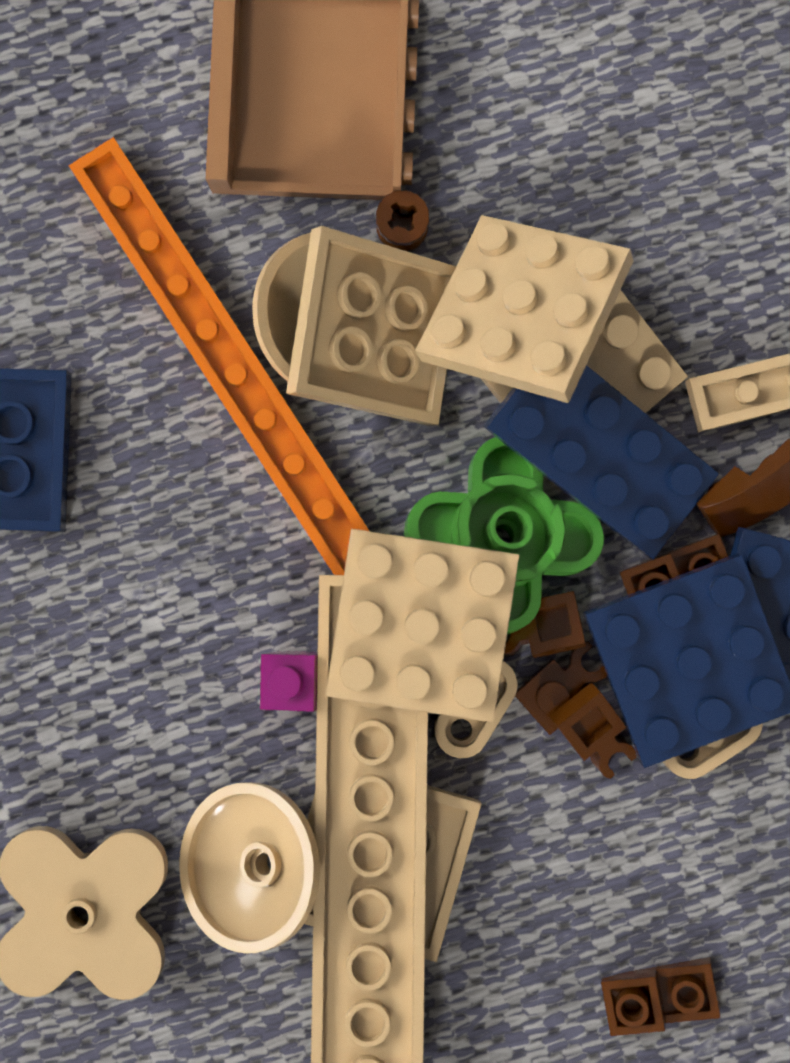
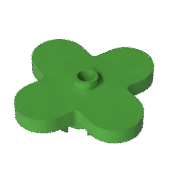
(509, 495)

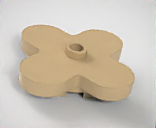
(111, 883)

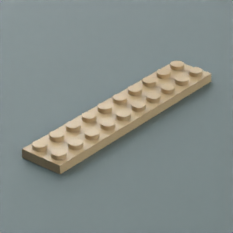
(370, 871)

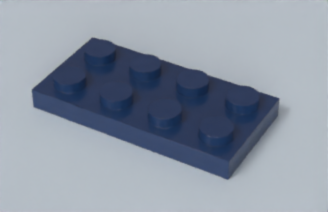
(607, 458)

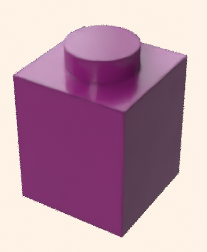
(289, 681)

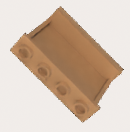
(310, 98)

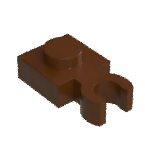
(552, 630)
(555, 686)
(593, 728)

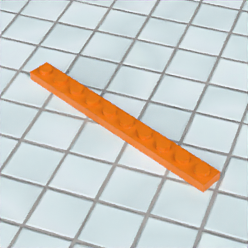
(220, 351)

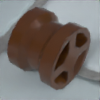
(406, 232)

